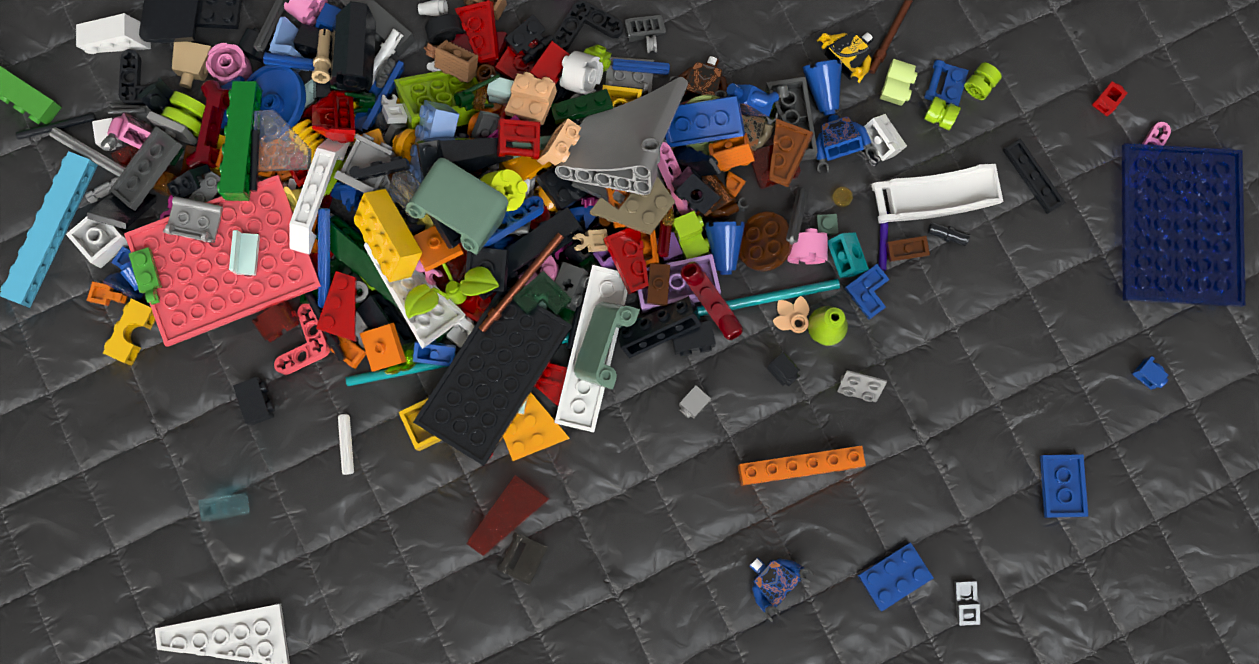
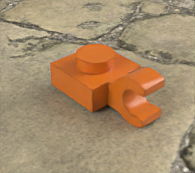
(103, 294)

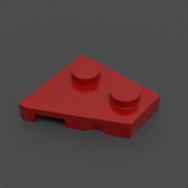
(552, 382)

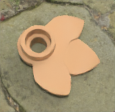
(790, 313)

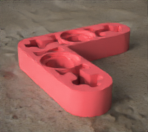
(309, 347)

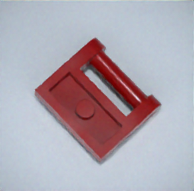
(519, 132)

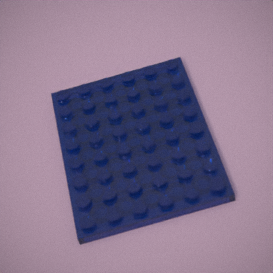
(1183, 225)

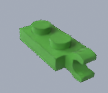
(146, 274)

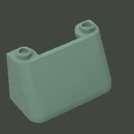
(459, 203)
(597, 340)

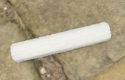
(345, 444)

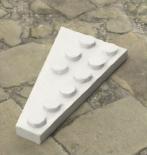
(428, 325)
(242, 636)

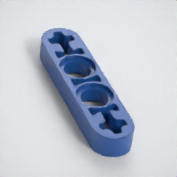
(513, 224)

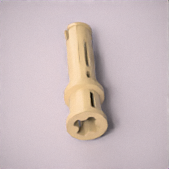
(322, 62)

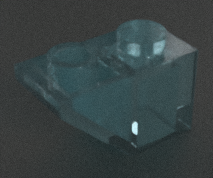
(223, 507)

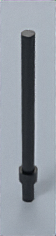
(332, 340)

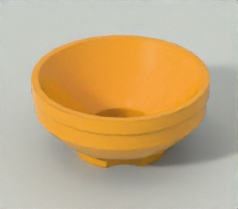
(403, 142)

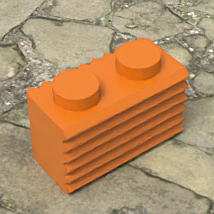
(732, 152)

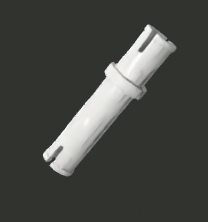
(386, 50)

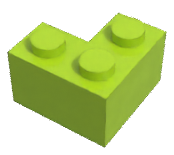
(688, 234)

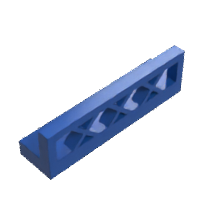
(365, 121)

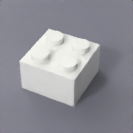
(97, 241)

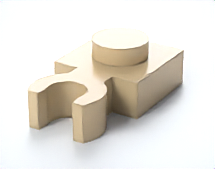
(593, 240)

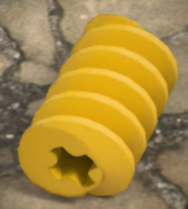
(307, 135)

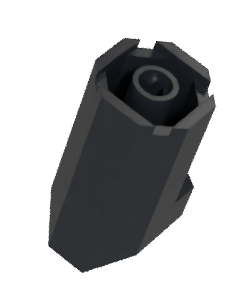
(353, 48)

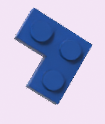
(863, 290)

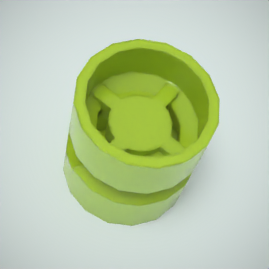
(982, 81)
(942, 113)

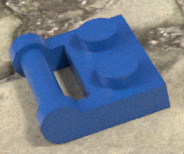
(953, 83)

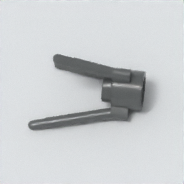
(140, 110)

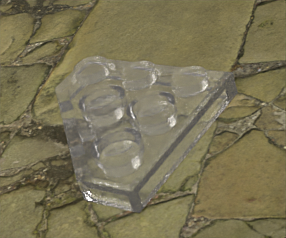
(279, 144)

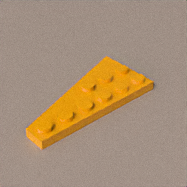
(532, 431)

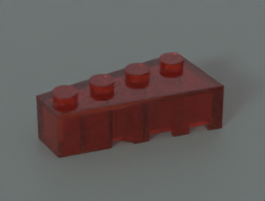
(509, 512)

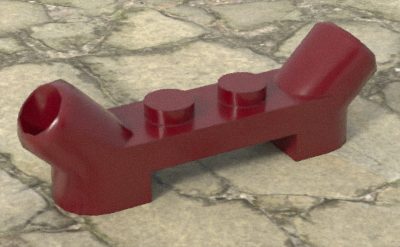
(216, 102)
(711, 300)

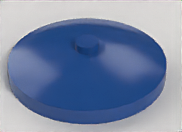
(281, 92)

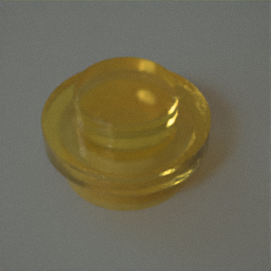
(842, 197)

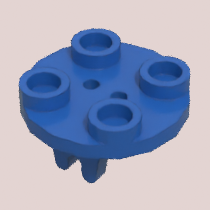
(346, 193)

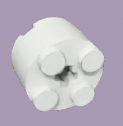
(581, 72)

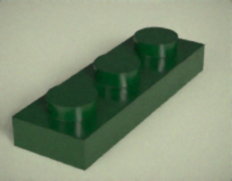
(581, 106)

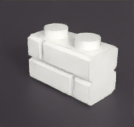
(884, 137)

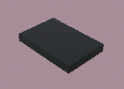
(118, 214)

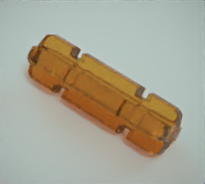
(480, 98)

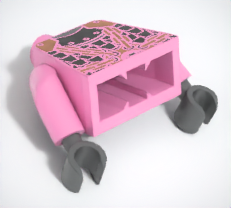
(127, 130)

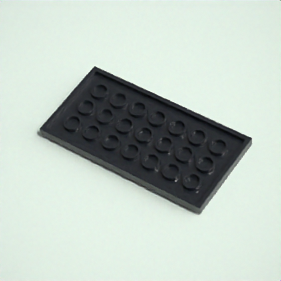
(492, 378)

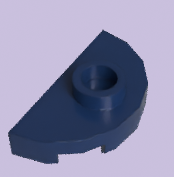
(119, 283)

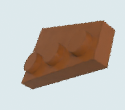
(788, 150)

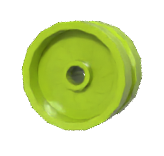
(186, 112)

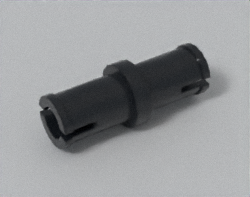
(948, 234)

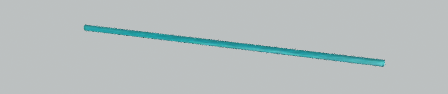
(734, 304)

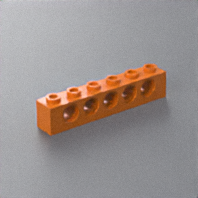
(801, 465)

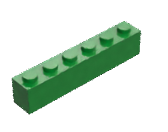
(235, 168)

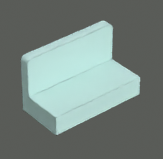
(244, 253)

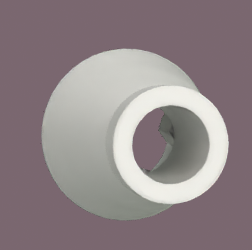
(433, 8)

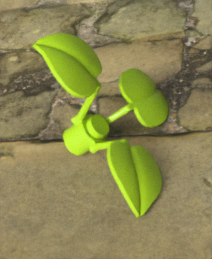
(423, 299)

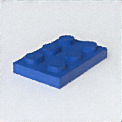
(1064, 486)
(895, 576)

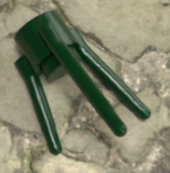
(466, 97)
(363, 100)

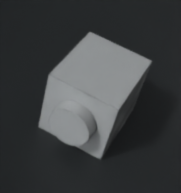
(694, 402)

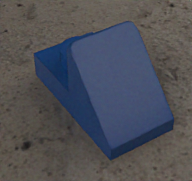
(582, 213)
(434, 353)

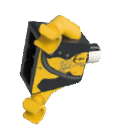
(851, 50)

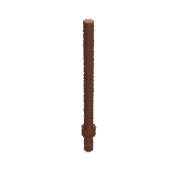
(880, 53)
(495, 313)

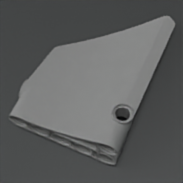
(623, 144)

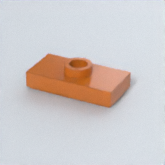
(353, 353)

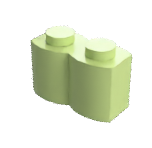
(898, 82)

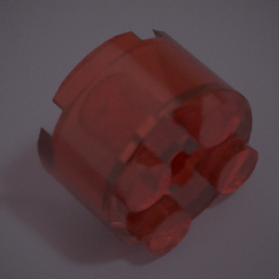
(276, 319)

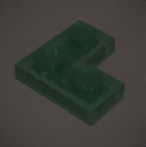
(542, 289)

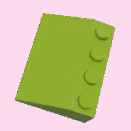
(432, 87)

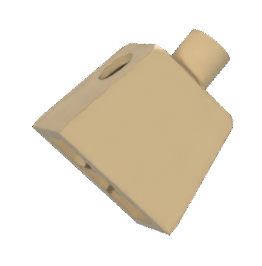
(190, 62)

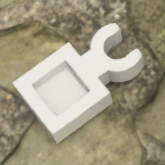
(393, 112)

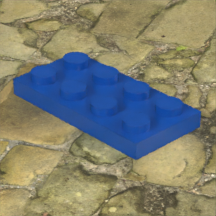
(706, 121)

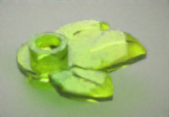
(403, 366)

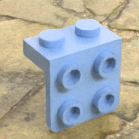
(283, 40)

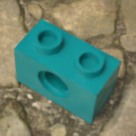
(847, 255)

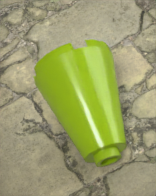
(827, 325)

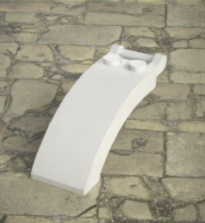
(938, 194)

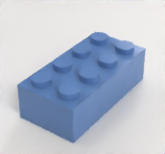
(436, 121)

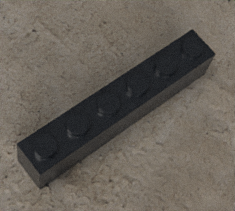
(529, 247)

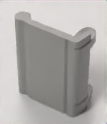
(629, 79)
(194, 219)

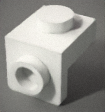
(461, 331)

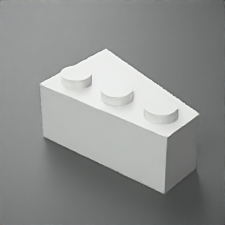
(110, 35)

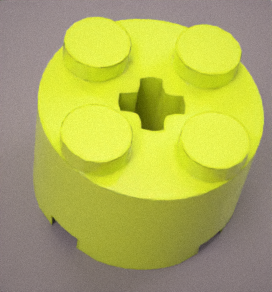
(509, 184)

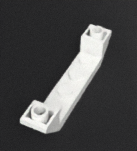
(312, 194)

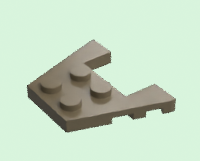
(638, 211)

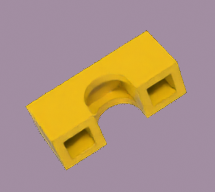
(120, 344)

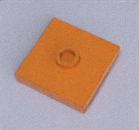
(434, 249)
(383, 347)

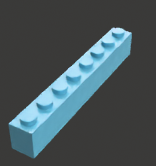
(48, 229)

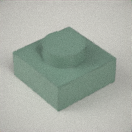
(827, 224)

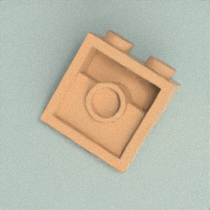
(531, 98)
(560, 142)

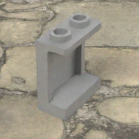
(361, 155)

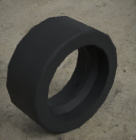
(443, 28)

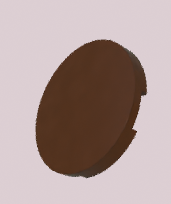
(765, 241)

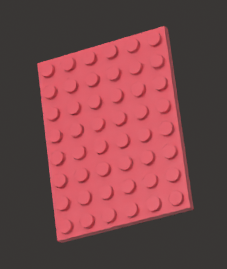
(196, 277)

